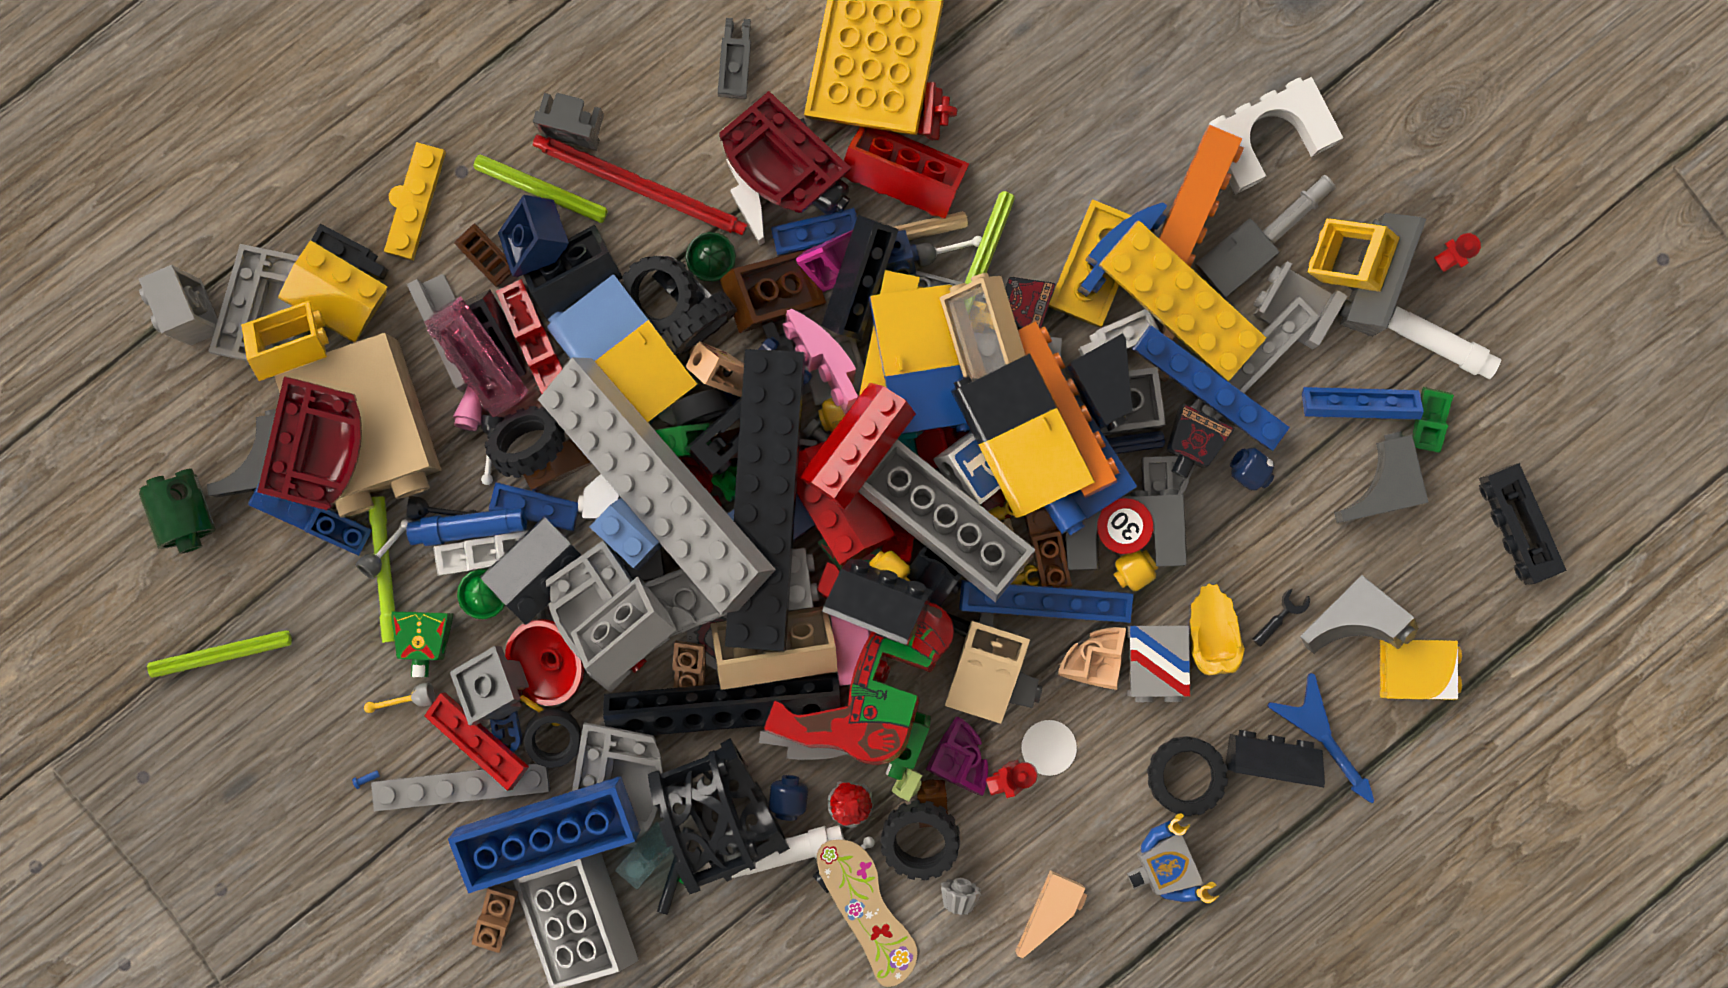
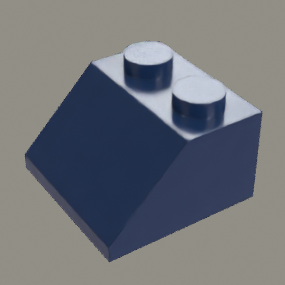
(532, 235)

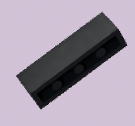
(859, 277)

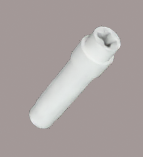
(1467, 355)
(801, 848)

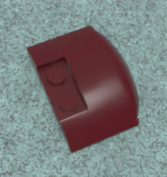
(780, 155)
(312, 444)

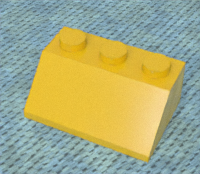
(335, 288)

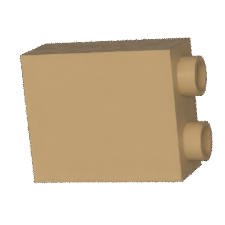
(395, 437)

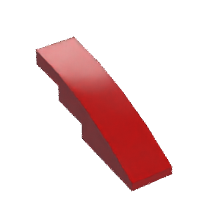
(530, 333)

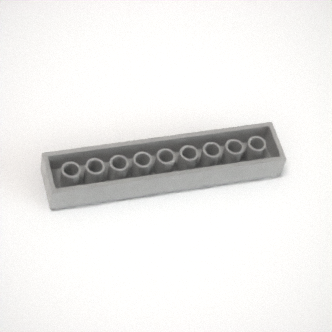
(656, 485)

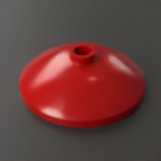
(548, 679)

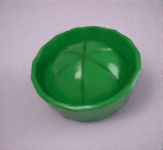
(477, 598)

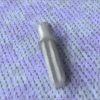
(1308, 200)

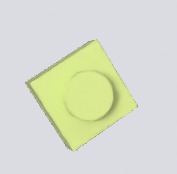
(908, 785)

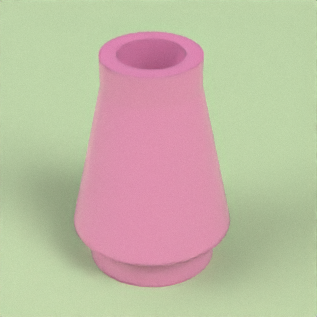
(468, 411)

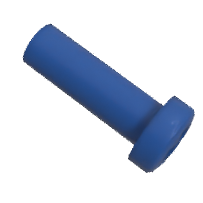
(362, 780)

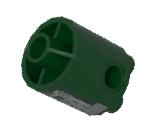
(177, 511)

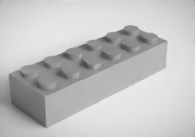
(947, 521)

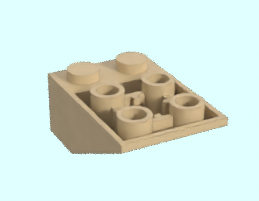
(987, 672)

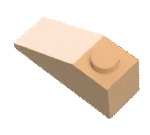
(1053, 908)

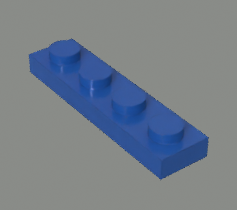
(1362, 403)

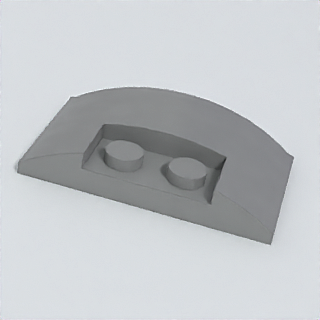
(250, 295)
(586, 587)
(615, 753)

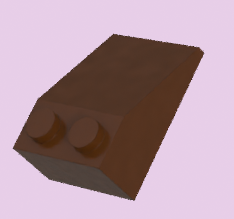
(769, 289)

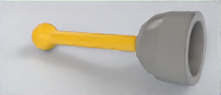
(421, 695)

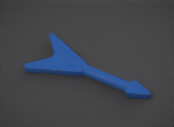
(1313, 721)

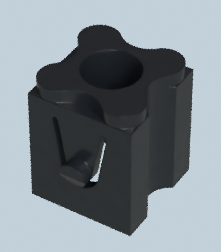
(935, 575)

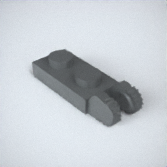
(734, 62)

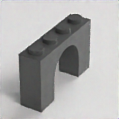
(1168, 525)

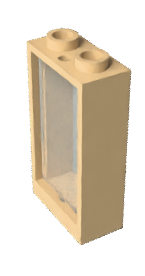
(982, 325)

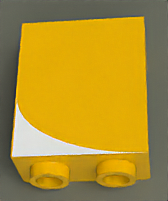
(1420, 670)

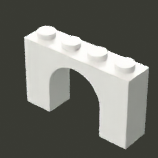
(1299, 105)

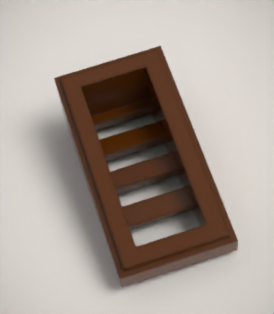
(471, 234)

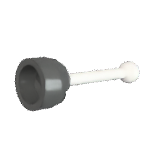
(927, 252)
(371, 564)

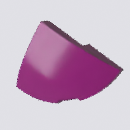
(959, 758)

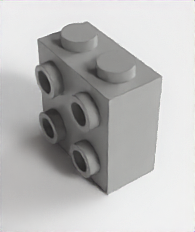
(802, 591)

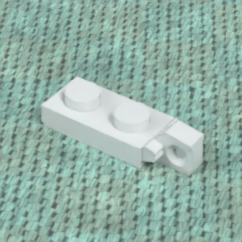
(1131, 326)

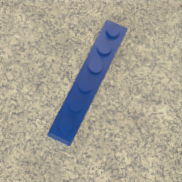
(1211, 388)
(1050, 602)

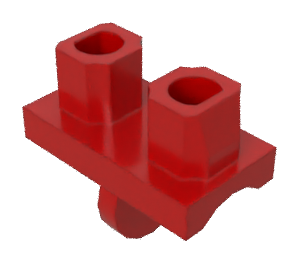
(936, 112)
(1465, 247)
(1012, 778)

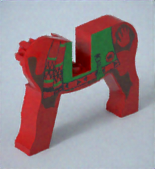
(877, 716)

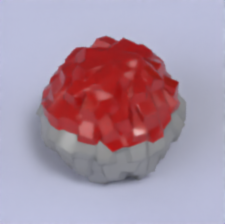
(850, 804)

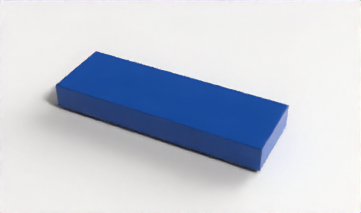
(812, 231)
(557, 511)

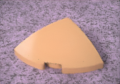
(1097, 659)

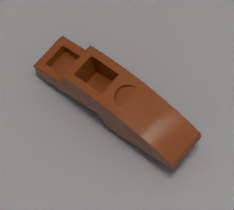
(1049, 549)

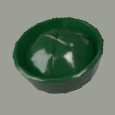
(710, 256)

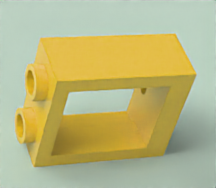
(1376, 260)
(279, 327)

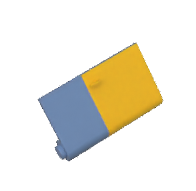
(625, 346)

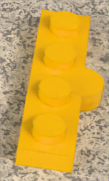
(413, 201)

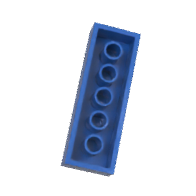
(544, 834)

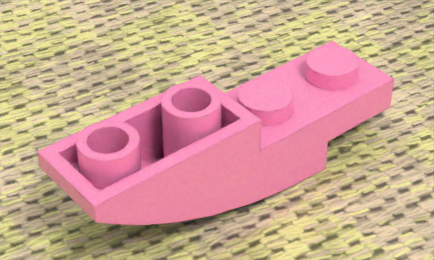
(825, 355)

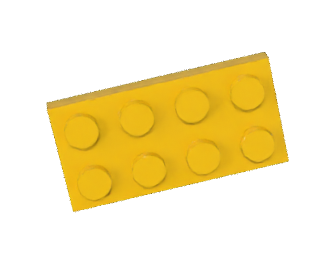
(1066, 298)

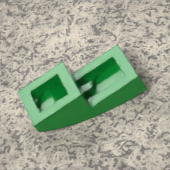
(1432, 427)

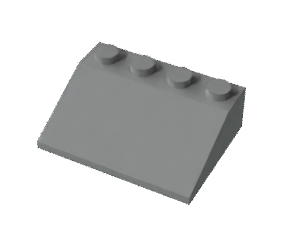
(576, 921)

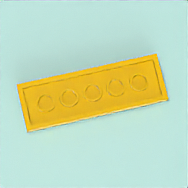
(1182, 301)

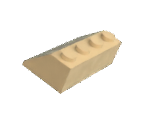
(807, 653)

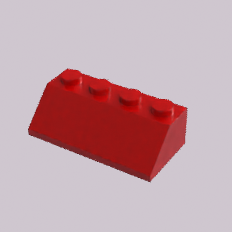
(905, 170)
(858, 444)
(847, 531)

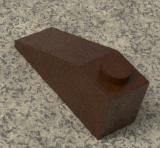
(567, 462)

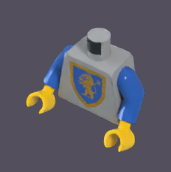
(1170, 866)

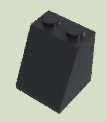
(1104, 382)

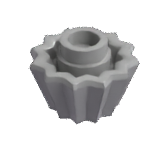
(960, 895)

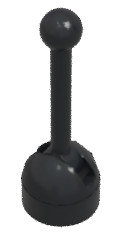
(418, 508)

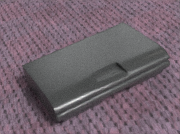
(1236, 258)

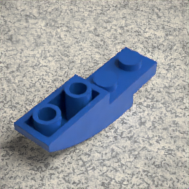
(1151, 217)
(315, 521)

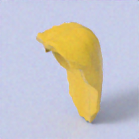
(1215, 633)

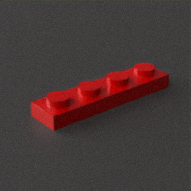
(476, 742)

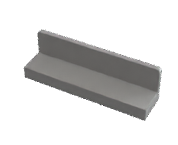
(429, 298)

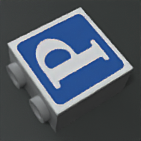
(968, 469)

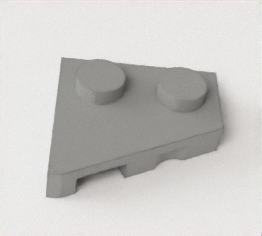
(1158, 475)

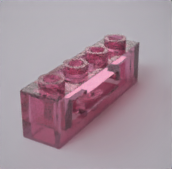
(476, 357)

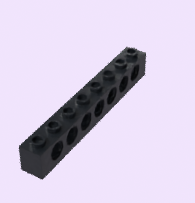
(717, 709)

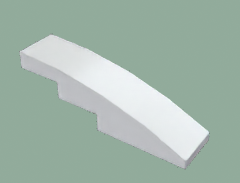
(749, 205)
(473, 553)

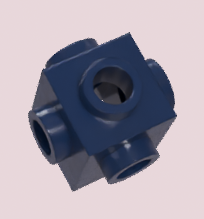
(903, 255)

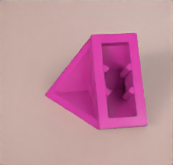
(824, 261)

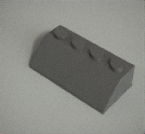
(1372, 310)

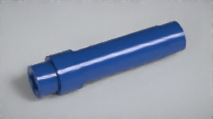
(438, 529)

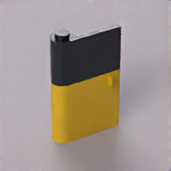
(1022, 435)

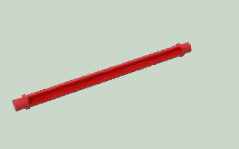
(640, 185)

